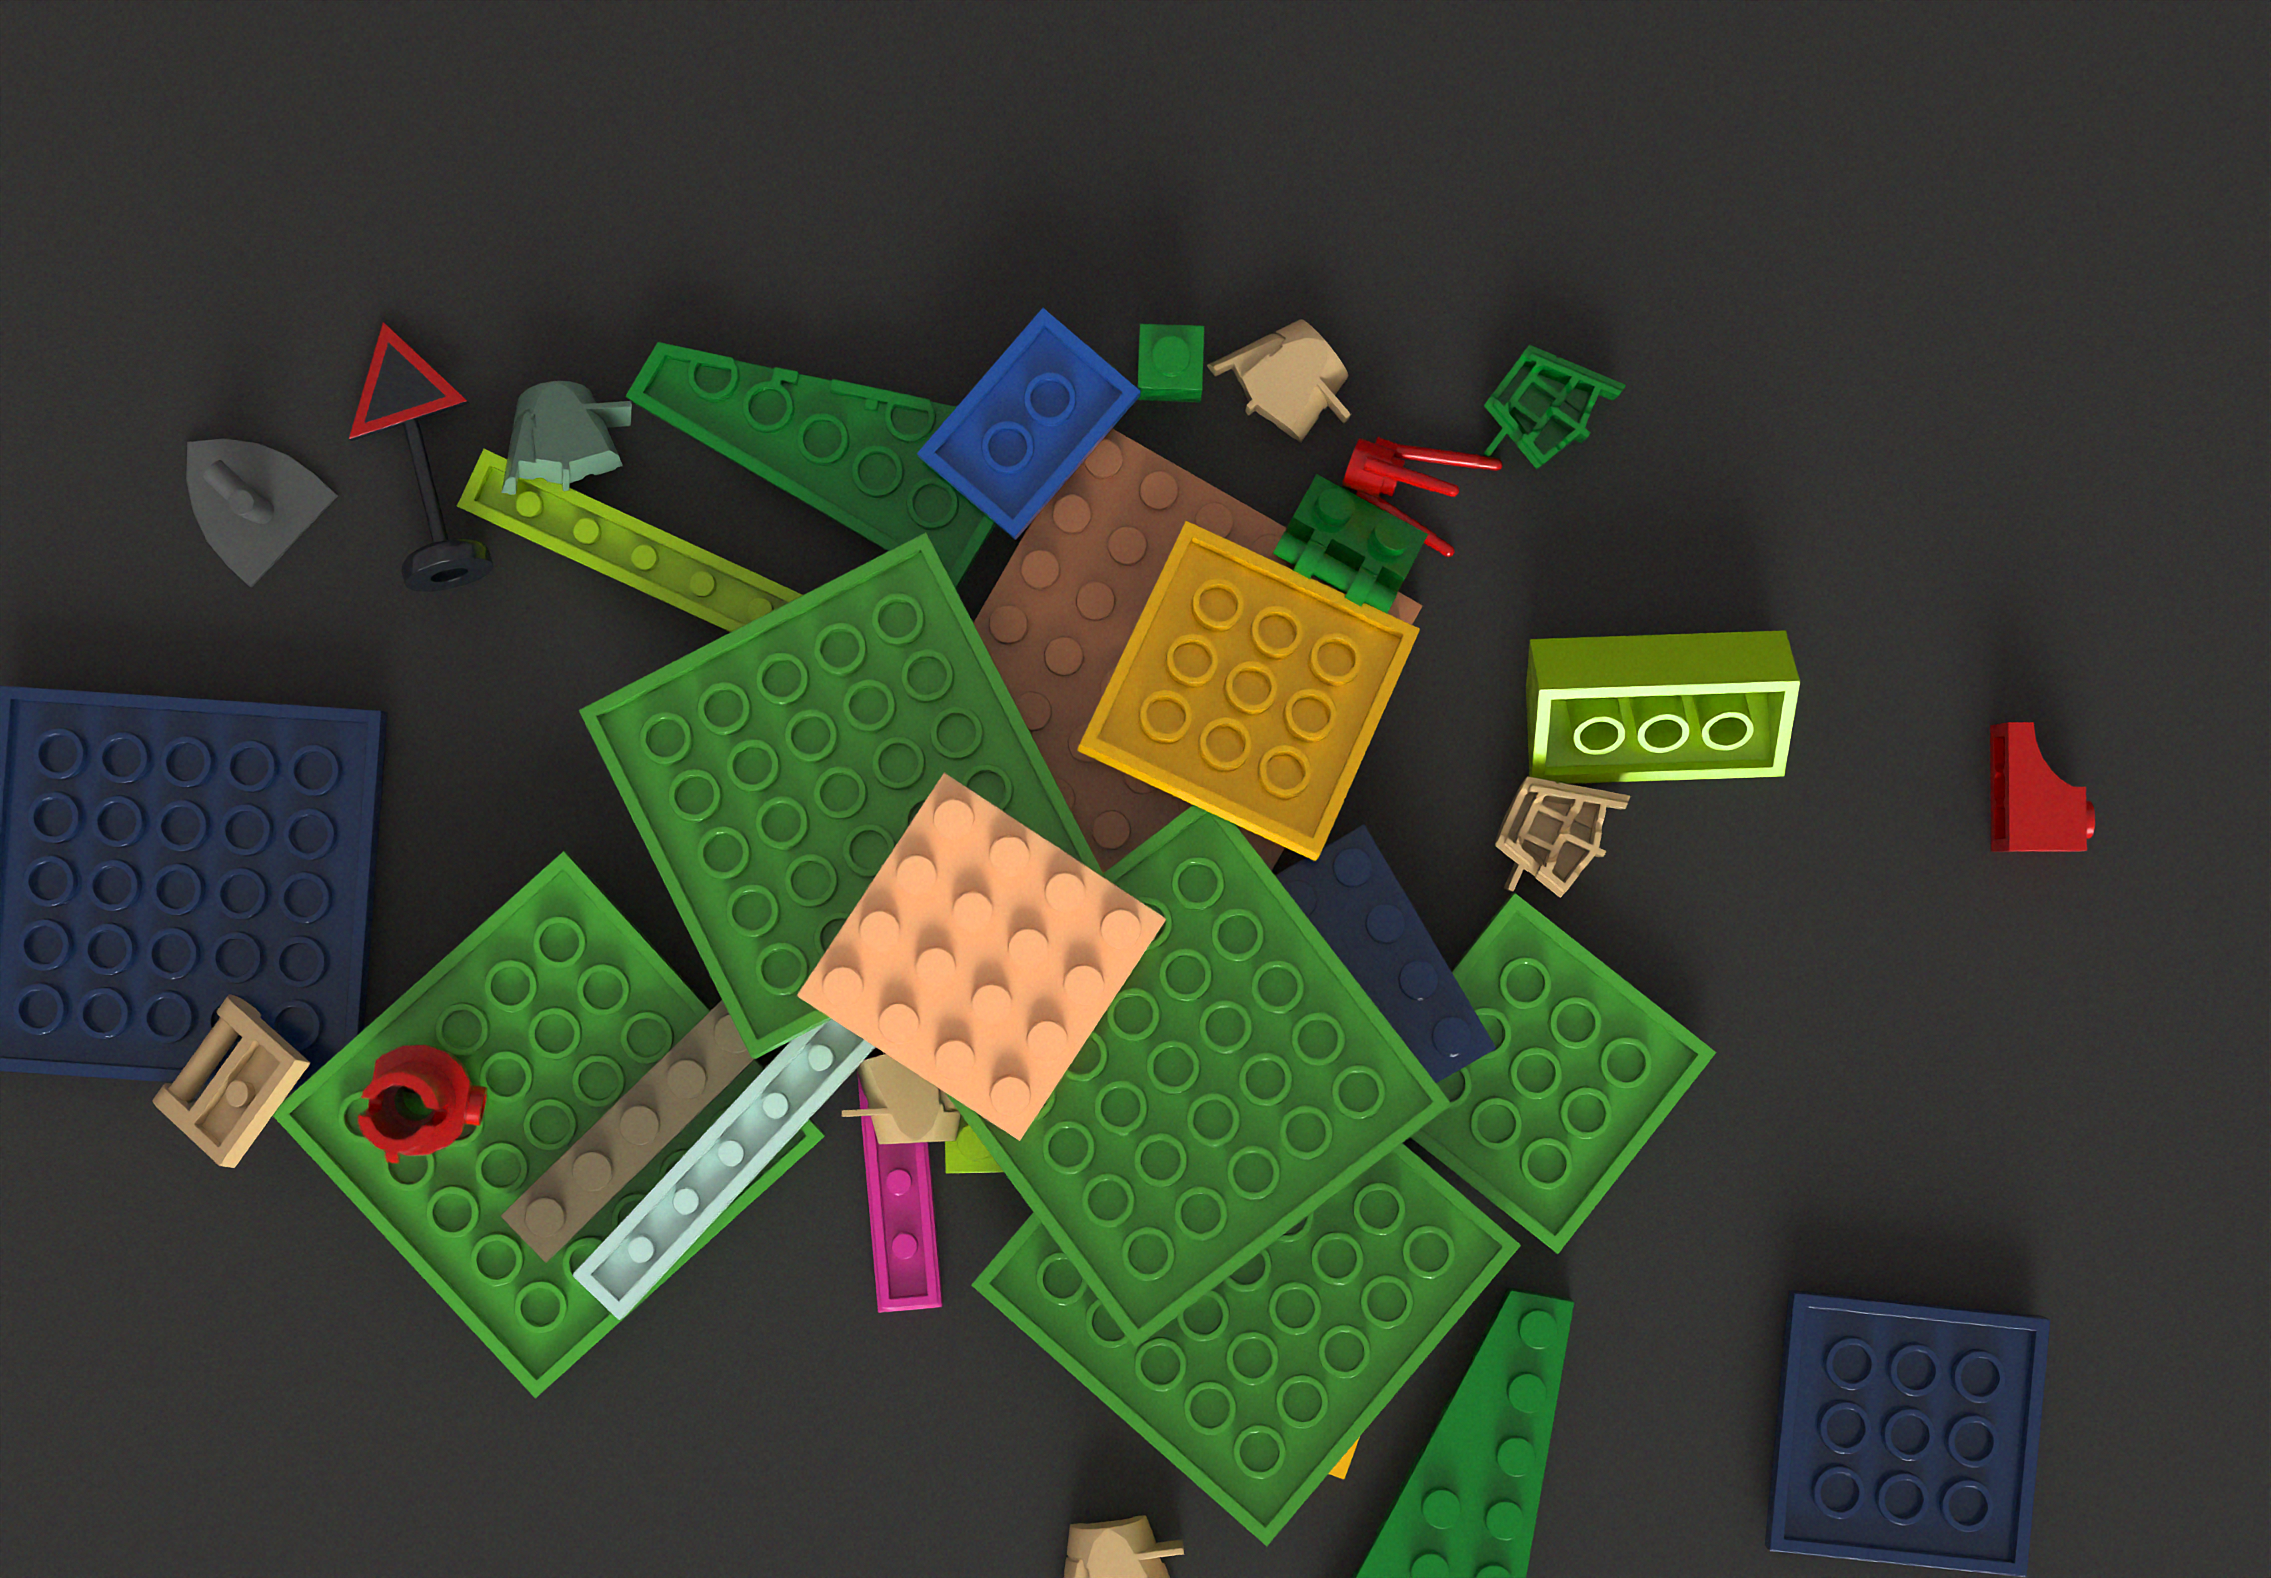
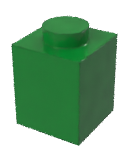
(1170, 362)

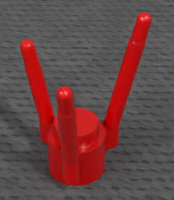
(1377, 470)

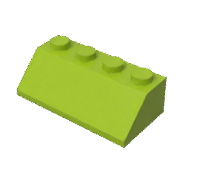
(1660, 707)

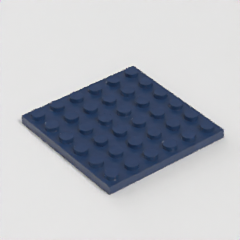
(180, 863)

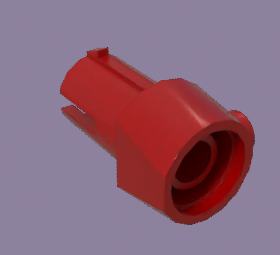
(442, 1086)

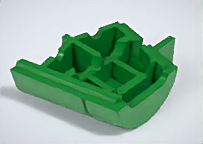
(1546, 404)

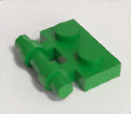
(1355, 534)

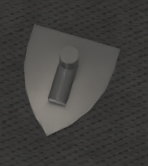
(251, 502)

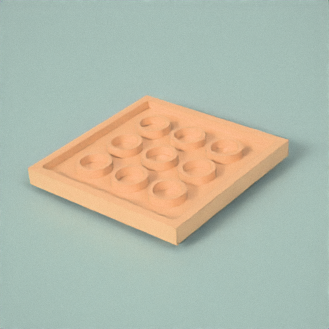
(981, 956)

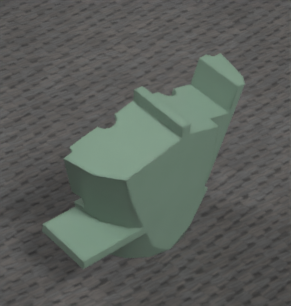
(562, 435)

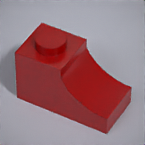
(2029, 801)

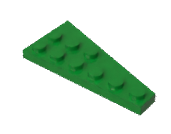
(822, 442)
(1481, 1474)

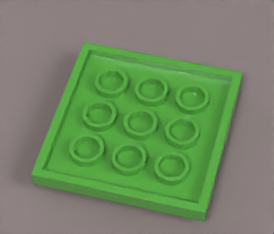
(1573, 1078)

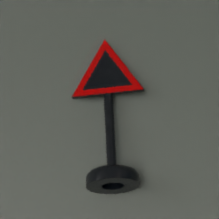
(398, 393)

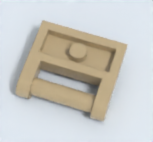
(242, 1091)

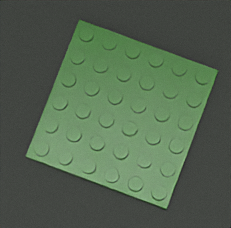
(799, 757)
(558, 1019)
(1215, 1090)
(1286, 1354)

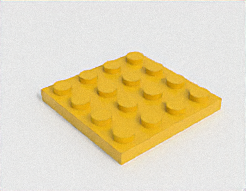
(1249, 691)

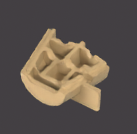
(1288, 377)
(1554, 831)
(904, 1104)
(1117, 1550)

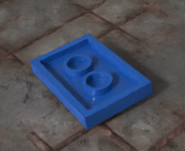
(1029, 423)

